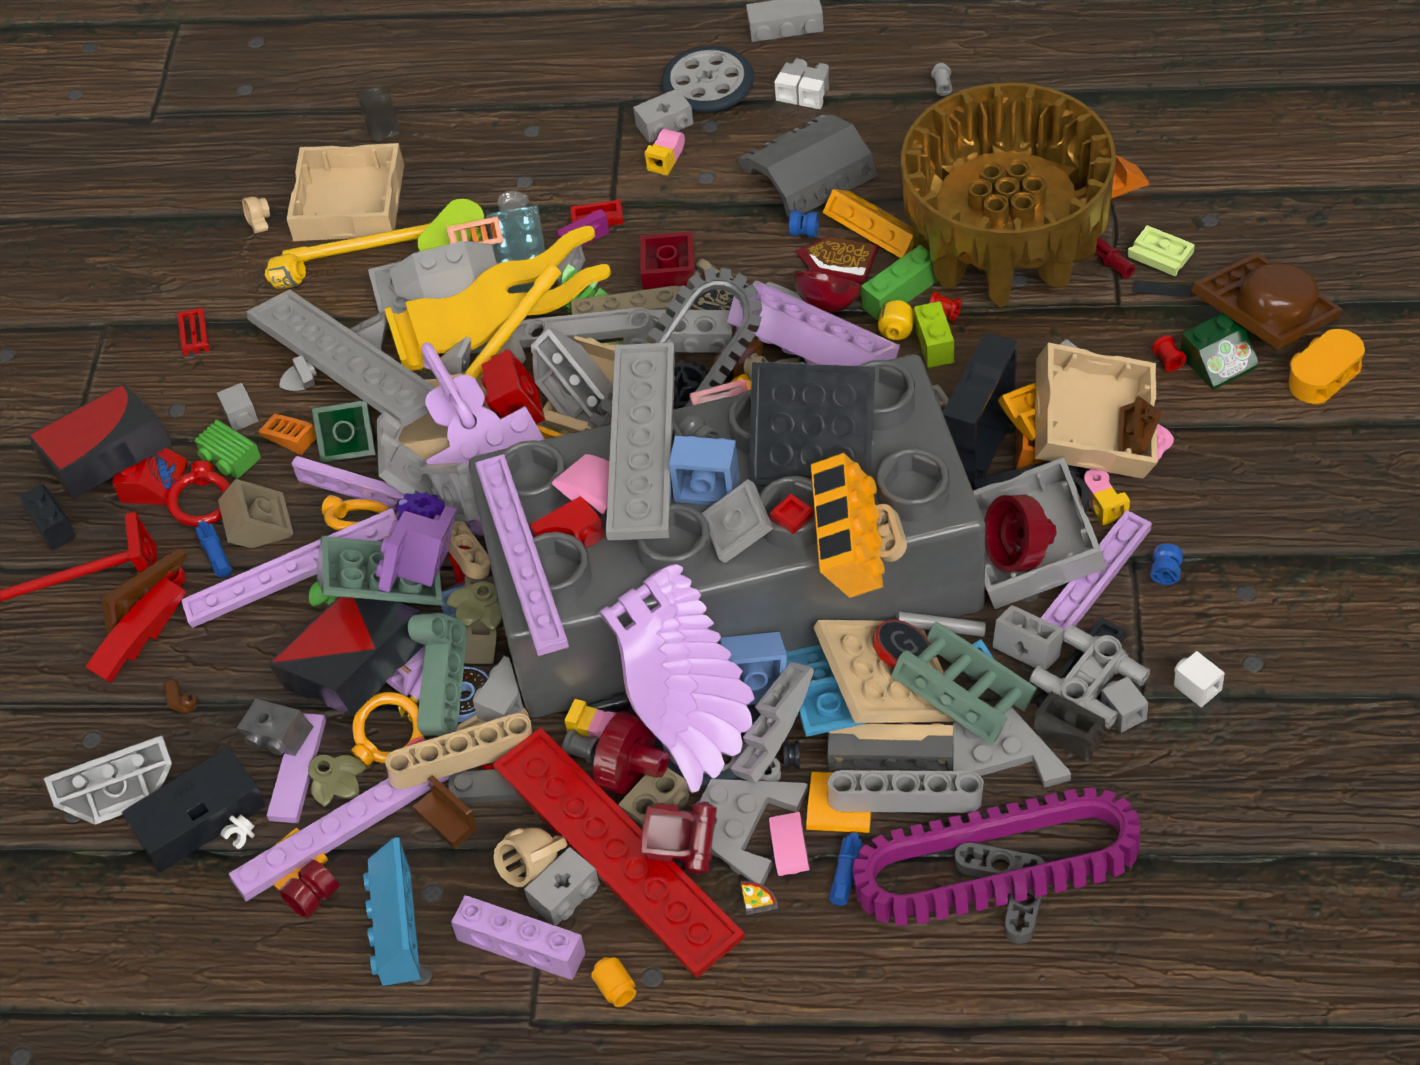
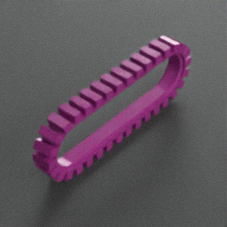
(997, 886)

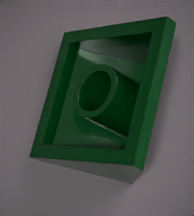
(344, 431)

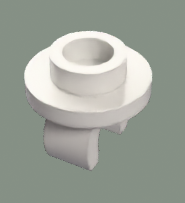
(242, 827)

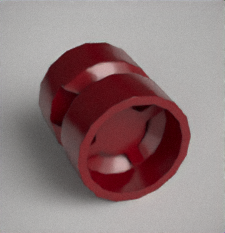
(313, 884)

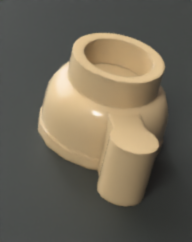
(255, 213)

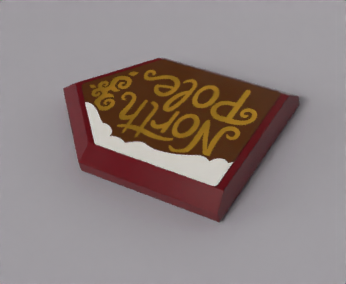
(840, 258)

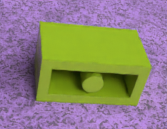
(934, 334)

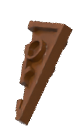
(125, 596)

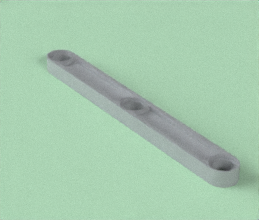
(594, 325)

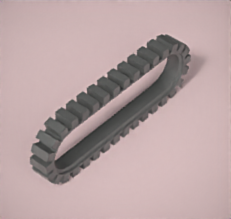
(685, 296)

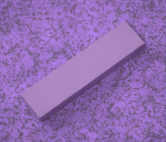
(294, 776)

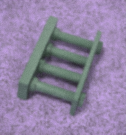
(953, 699)

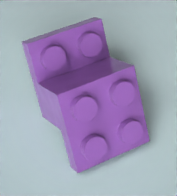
(415, 548)

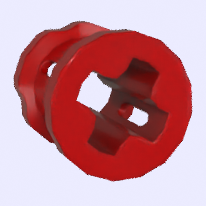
(950, 306)
(1169, 353)

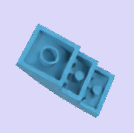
(824, 704)

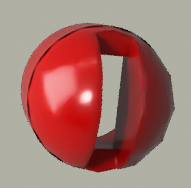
(178, 577)

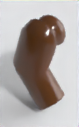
(176, 701)

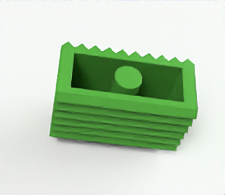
(227, 449)

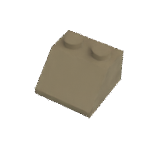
(254, 515)

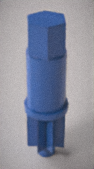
(211, 544)
(844, 872)

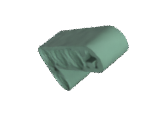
(442, 671)

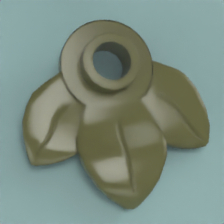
(472, 607)
(338, 780)

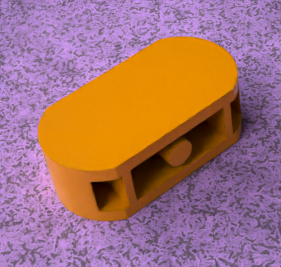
(1325, 366)

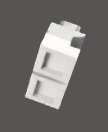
(802, 84)

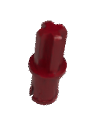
(1113, 258)

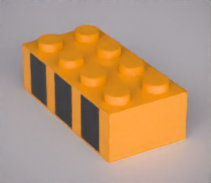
(847, 525)

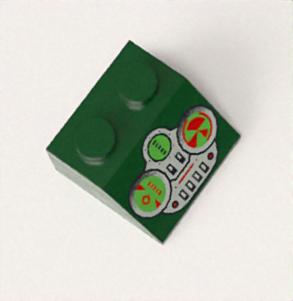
(1219, 351)

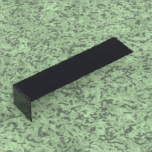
(1162, 288)

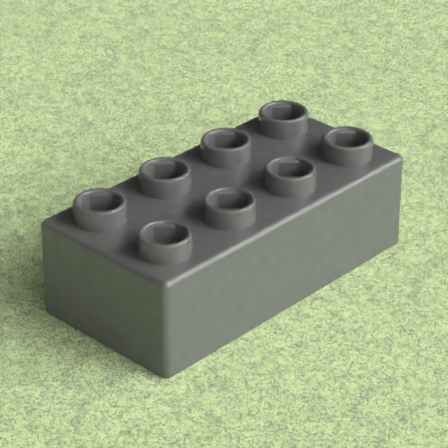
(772, 581)

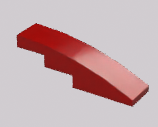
(134, 629)

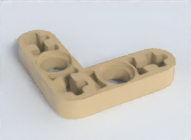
(464, 558)

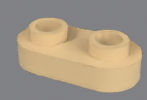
(891, 534)

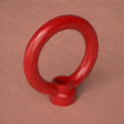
(201, 475)

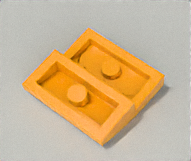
(1020, 408)
(824, 818)

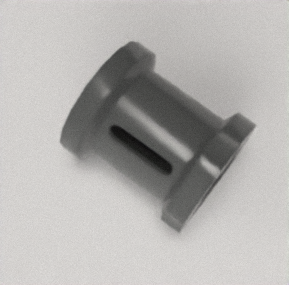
(580, 746)

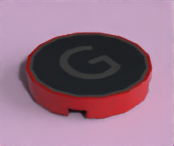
(895, 637)

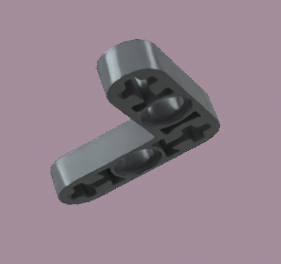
(1016, 861)

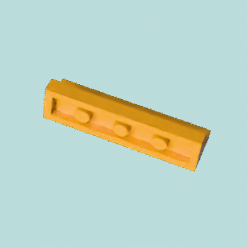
(870, 222)

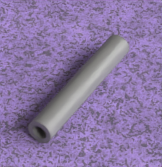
(958, 626)

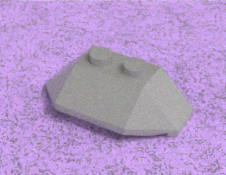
(441, 270)
(568, 375)
(112, 782)

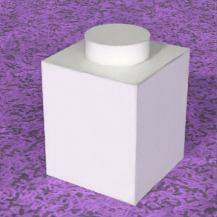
(1198, 678)

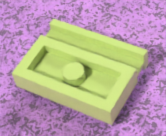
(1161, 250)

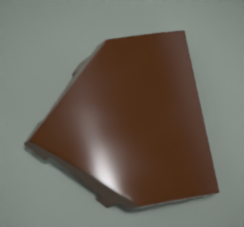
(1137, 425)

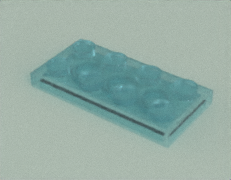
(521, 238)

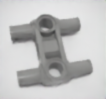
(1091, 672)

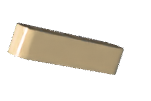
(445, 748)

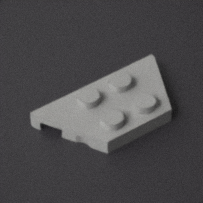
(454, 487)

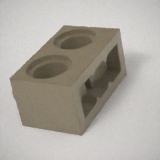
(650, 791)

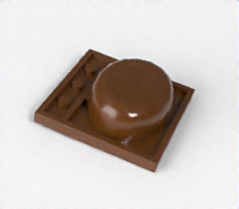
(1268, 299)

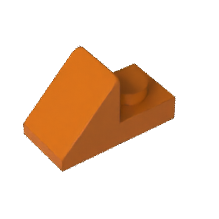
(1127, 177)

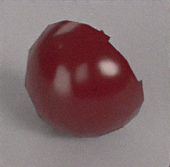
(826, 290)

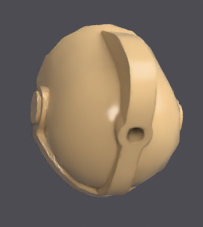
(534, 849)

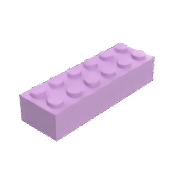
(812, 332)

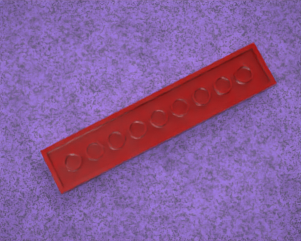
(611, 842)

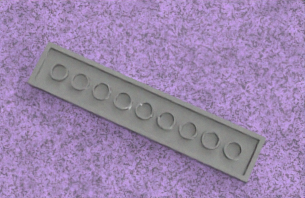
(343, 356)

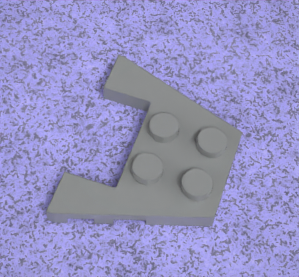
(396, 461)
(1014, 747)
(738, 813)

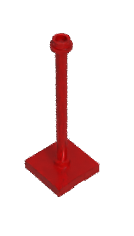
(141, 552)

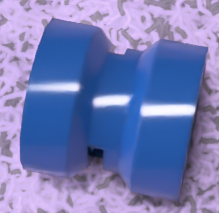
(804, 224)
(1166, 564)

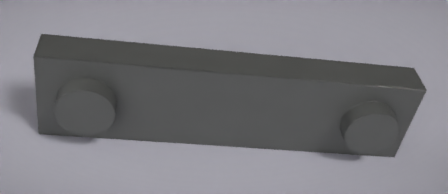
(481, 787)

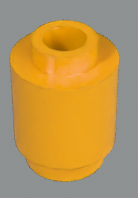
(614, 981)

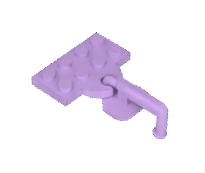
(470, 425)

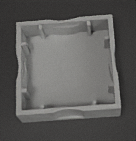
(1074, 547)

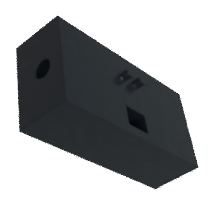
(193, 809)

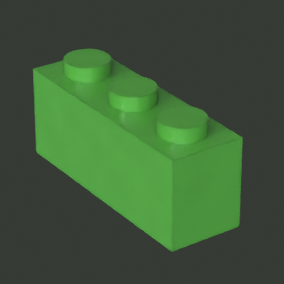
(899, 281)

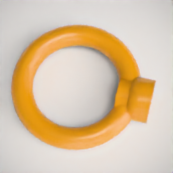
(335, 508)
(364, 749)

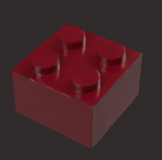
(667, 259)

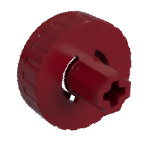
(1029, 532)
(627, 754)

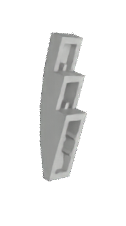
(778, 712)

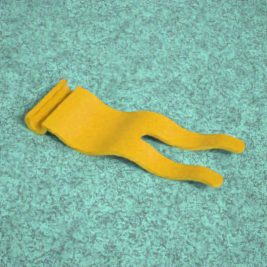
(486, 303)

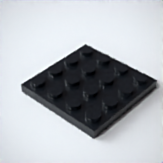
(807, 417)

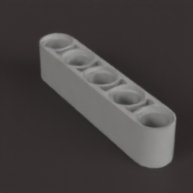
(854, 791)

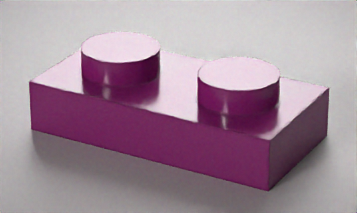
(597, 220)

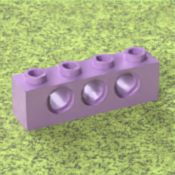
(518, 937)

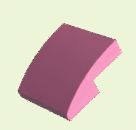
(586, 479)

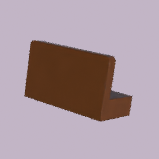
(446, 814)

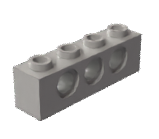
(695, 333)

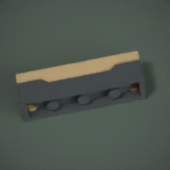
(891, 747)

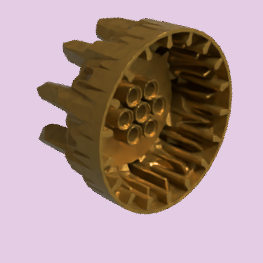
(1007, 183)

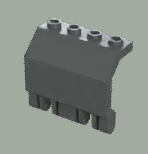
(813, 162)

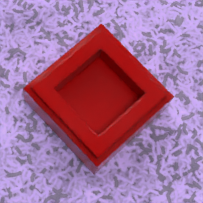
(792, 513)

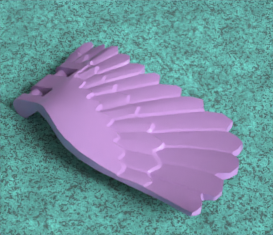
(680, 674)

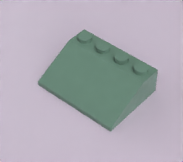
(350, 567)

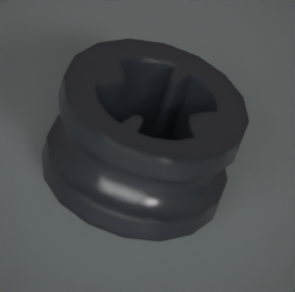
(792, 755)

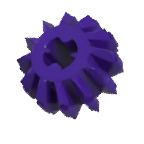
(421, 504)

